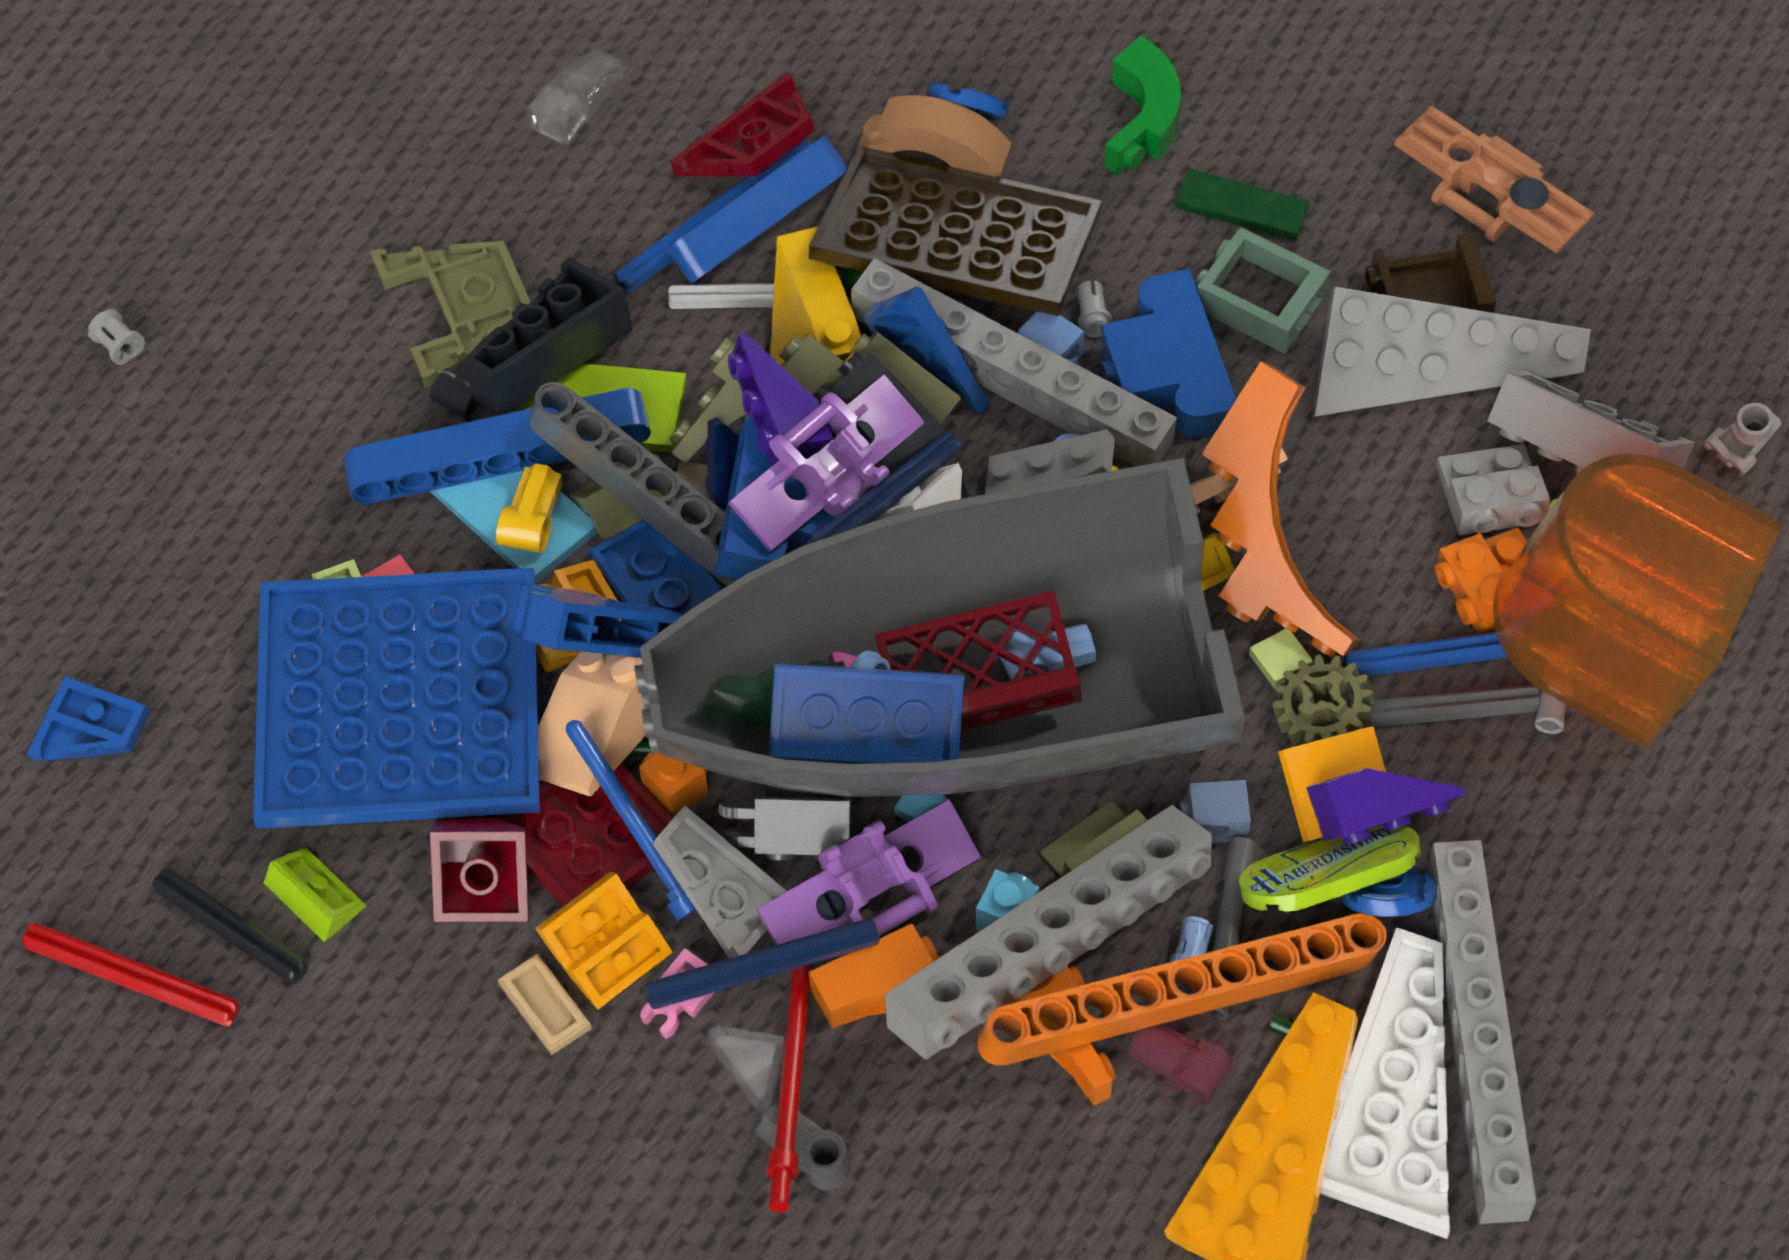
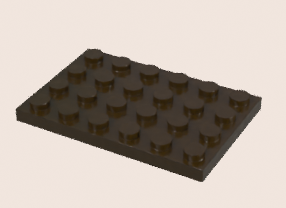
(957, 230)

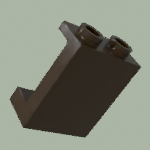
(1442, 278)

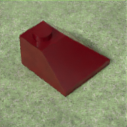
(479, 870)

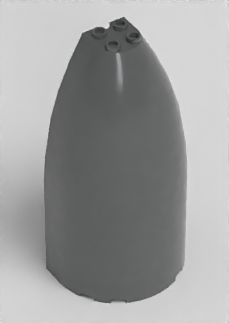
(1109, 543)

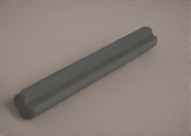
(1454, 706)

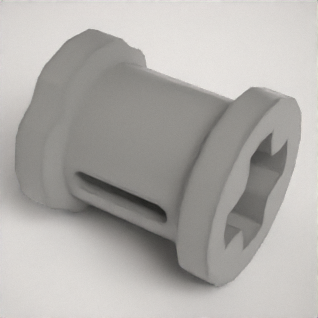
(116, 336)

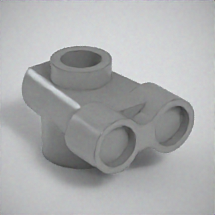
(1737, 443)

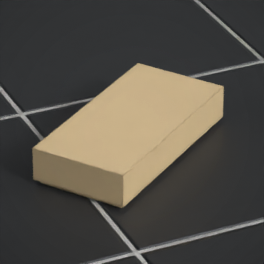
(544, 1004)

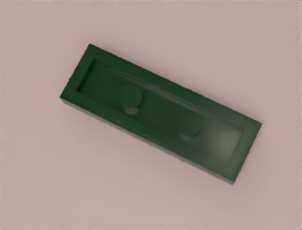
(1242, 204)

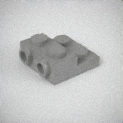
(1493, 489)

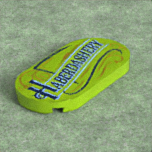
(1328, 869)

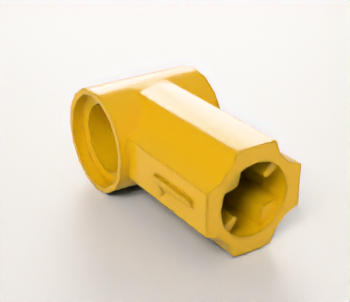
(528, 519)

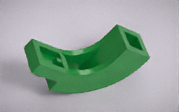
(1154, 84)

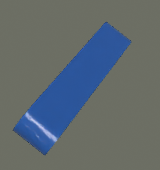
(757, 209)

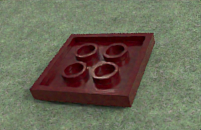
(584, 837)

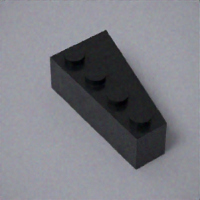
(548, 337)

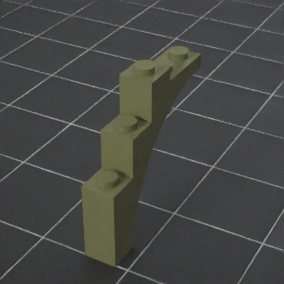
(811, 366)

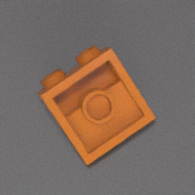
(1473, 572)

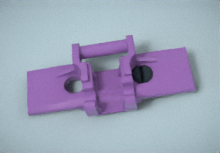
(838, 472)
(868, 867)

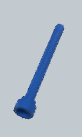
(630, 814)

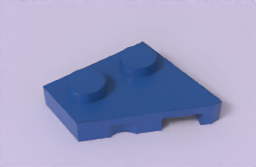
(87, 723)

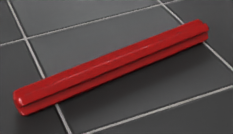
(131, 974)

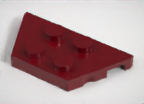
(750, 136)

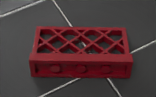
(1005, 699)

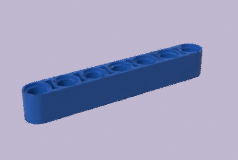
(472, 450)

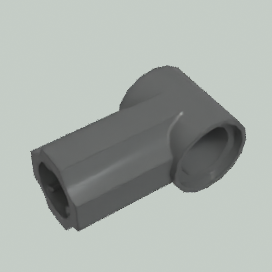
(810, 1145)

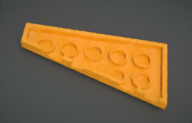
(1272, 1161)

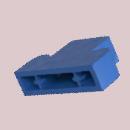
(1170, 355)
(738, 546)
(587, 621)

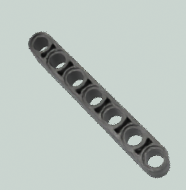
(631, 484)

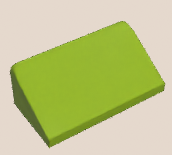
(312, 892)

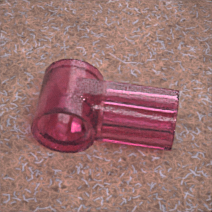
(1188, 1064)

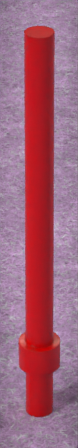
(783, 1159)

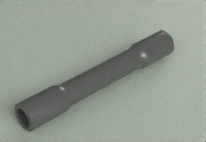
(1239, 856)

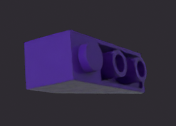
(773, 398)
(1371, 797)

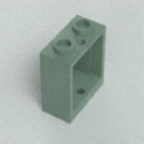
(1248, 318)

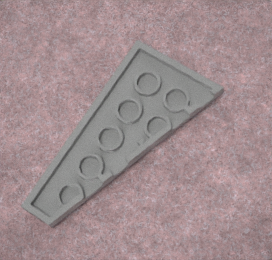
(1412, 350)

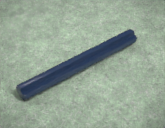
(893, 487)
(762, 963)

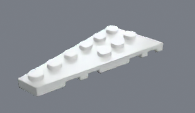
(1393, 1098)

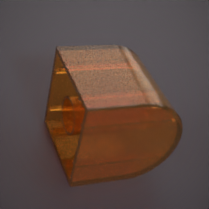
(1631, 590)

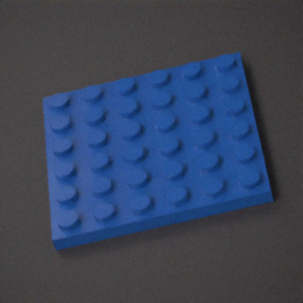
(395, 700)

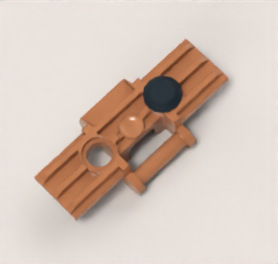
(1500, 169)

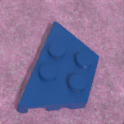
(917, 330)

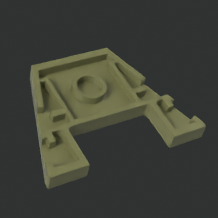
(474, 291)

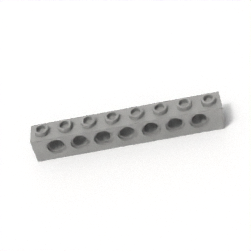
(1032, 374)
(1048, 932)
(1481, 1035)

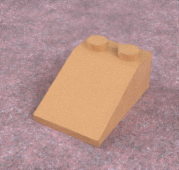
(606, 699)

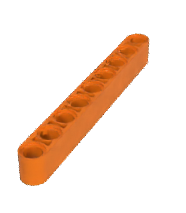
(1167, 1002)

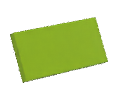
(660, 391)

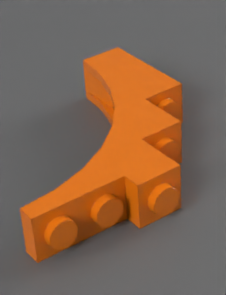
(1266, 577)
(858, 982)

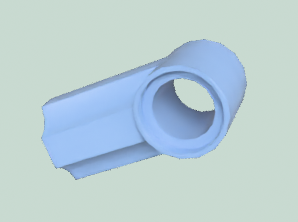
(1080, 645)

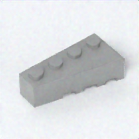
(1567, 430)

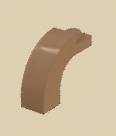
(938, 129)

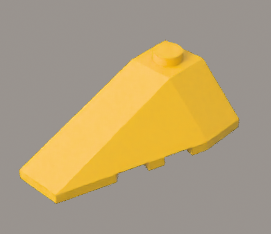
(809, 299)

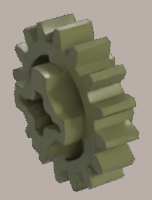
(1329, 689)

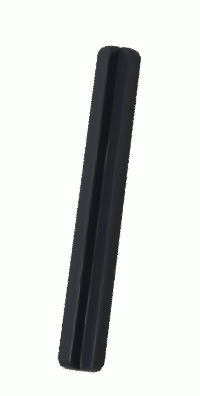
(230, 925)

